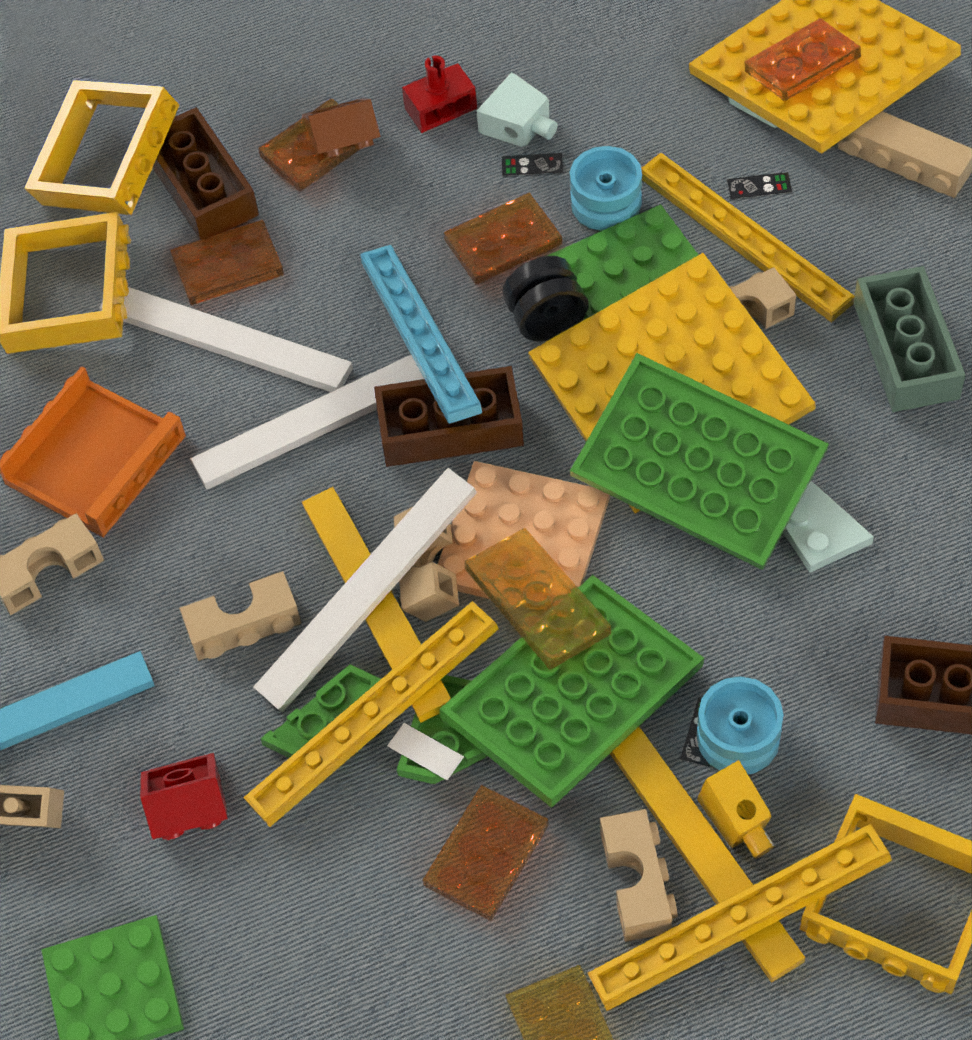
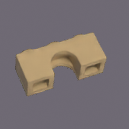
(766, 297)
(64, 545)
(428, 587)
(215, 631)
(631, 843)

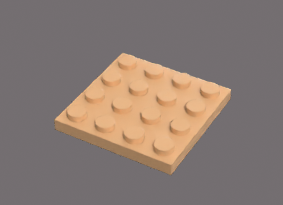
(555, 512)

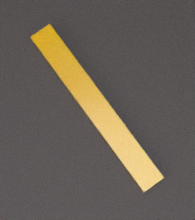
(746, 236)
(387, 620)
(370, 714)
(700, 846)
(739, 916)

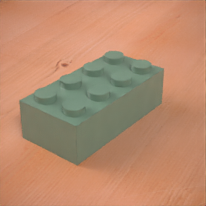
(908, 339)

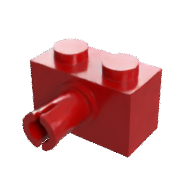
(440, 95)

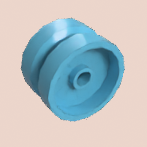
(605, 187)
(741, 723)

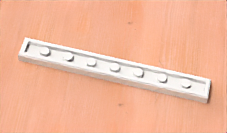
(236, 341)
(299, 425)
(365, 590)

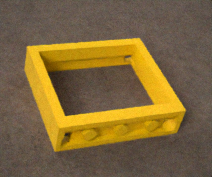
(67, 133)
(72, 329)
(921, 838)

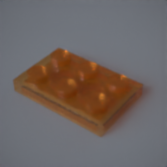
(802, 59)
(295, 157)
(502, 238)
(227, 262)
(485, 853)

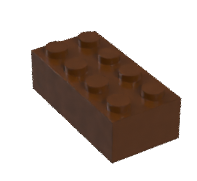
(203, 177)
(417, 430)
(925, 685)

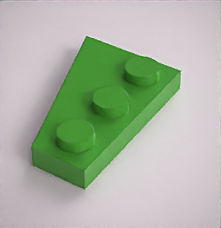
(320, 711)

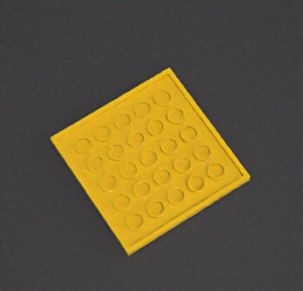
(893, 61)
(679, 321)

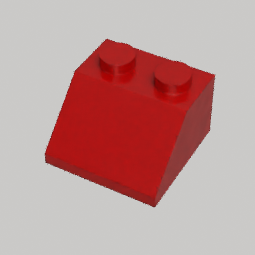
(183, 797)

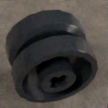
(545, 298)

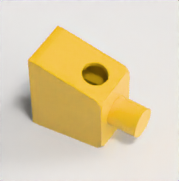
(729, 797)

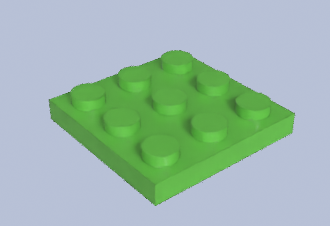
(113, 984)

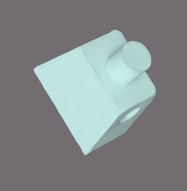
(516, 113)

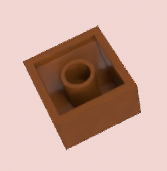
(342, 126)

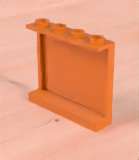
(90, 453)

